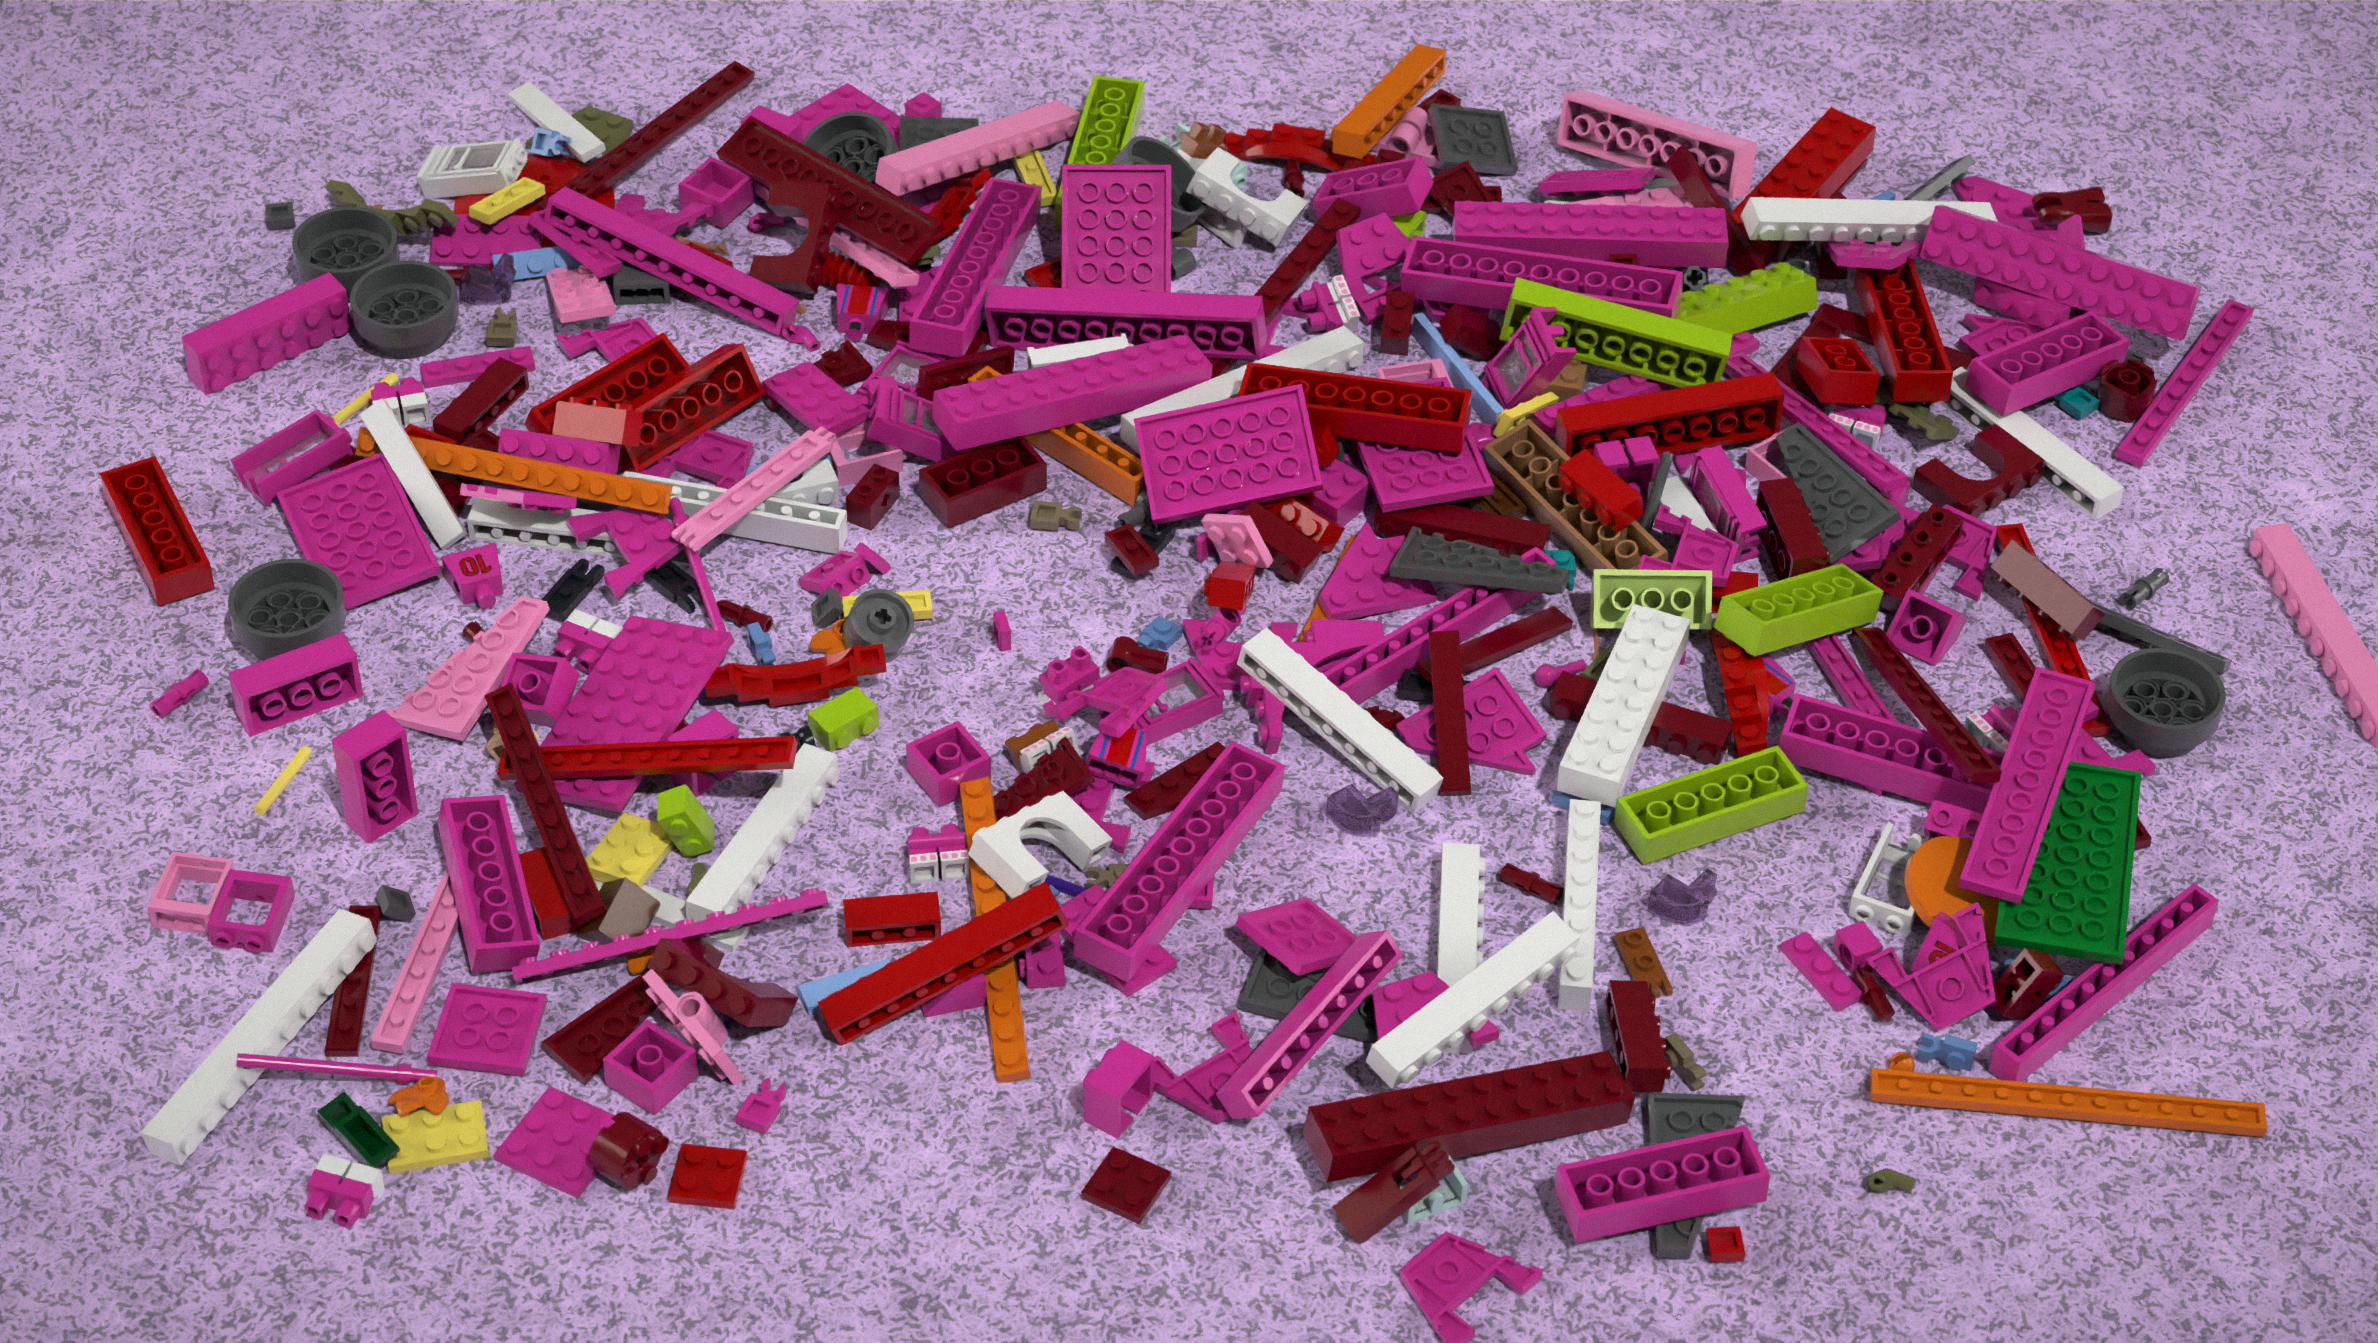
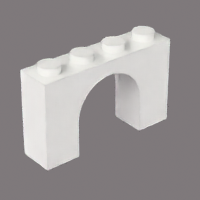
(1265, 218)
(1053, 819)

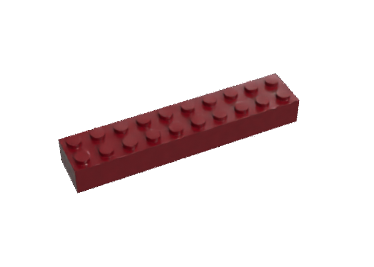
(1469, 1114)

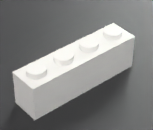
(1682, 502)

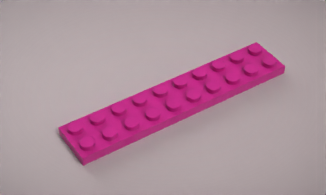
(2028, 785)

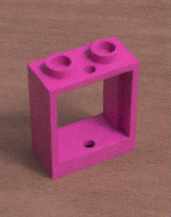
(251, 887)

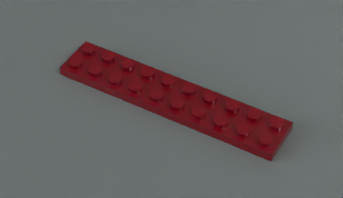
(864, 209)

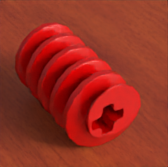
(845, 271)

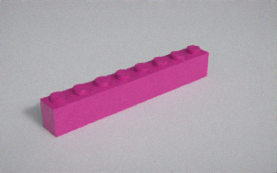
(1309, 1025)

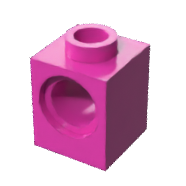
(1855, 945)

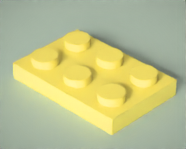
(630, 850)
(438, 1139)

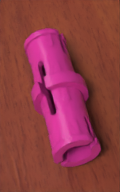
(179, 693)

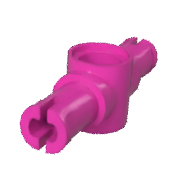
(1220, 626)

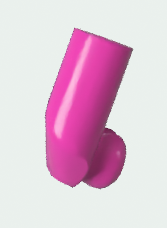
(763, 221)
(801, 335)

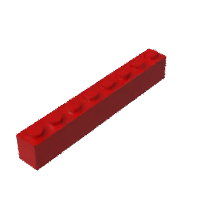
(943, 963)

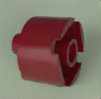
(2126, 389)
(628, 1151)

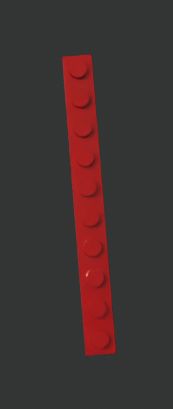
(2057, 648)
(663, 757)

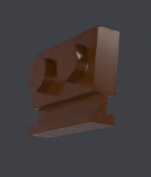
(1501, 502)

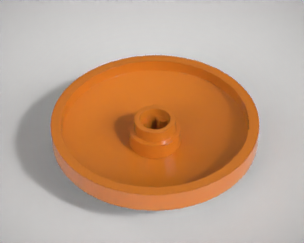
(1933, 883)

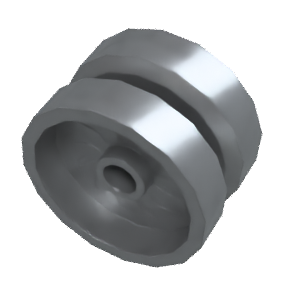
(879, 618)

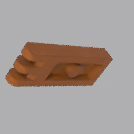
(1642, 960)

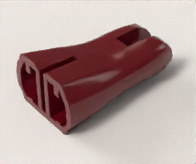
(2087, 202)

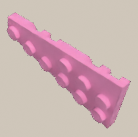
(456, 689)

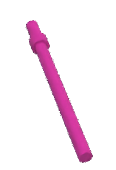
(698, 570)
(402, 1073)

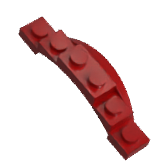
(1288, 143)
(958, 199)
(799, 680)
(1745, 693)

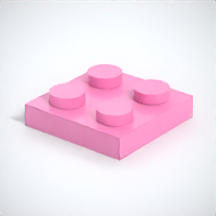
(1237, 539)

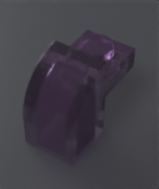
(488, 287)
(1358, 814)
(1682, 903)

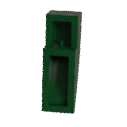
(357, 1131)

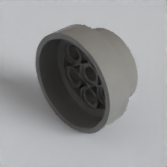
(854, 142)
(1150, 151)
(345, 244)
(405, 308)
(286, 606)
(2164, 701)

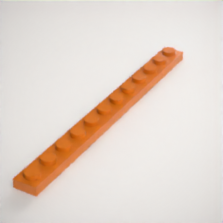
(533, 473)
(1001, 979)
(2068, 1102)

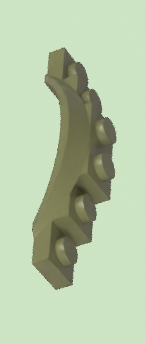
(406, 221)

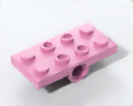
(1413, 137)
(579, 294)
(696, 1024)

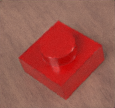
(1725, 1244)

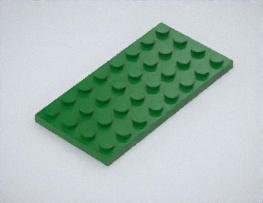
(2082, 871)

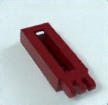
(1381, 1199)

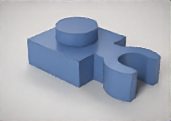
(548, 143)
(760, 644)

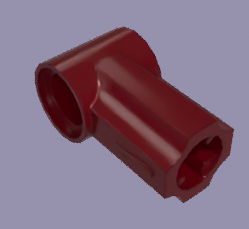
(1128, 653)

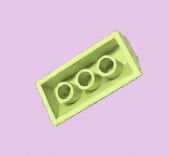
(1670, 591)

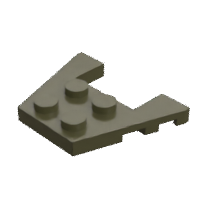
(604, 125)

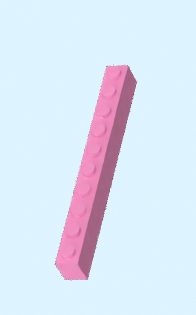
(976, 147)
(2321, 622)

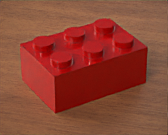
(1837, 371)

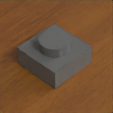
(280, 215)
(827, 608)
(395, 903)

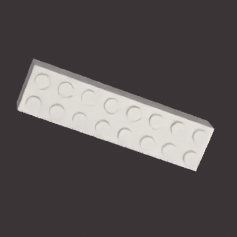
(1623, 705)

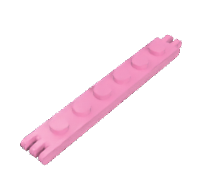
(754, 488)

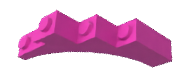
(1323, 647)

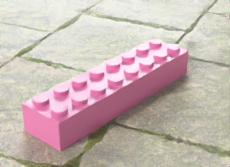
(1649, 138)

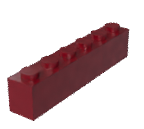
(1483, 528)
(1673, 728)

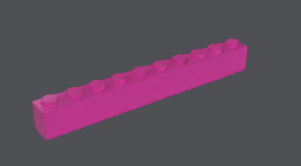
(671, 260)
(1388, 657)
(2103, 986)

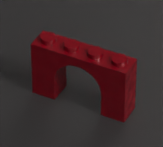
(802, 268)
(2004, 454)
(695, 967)

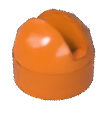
(1903, 1062)

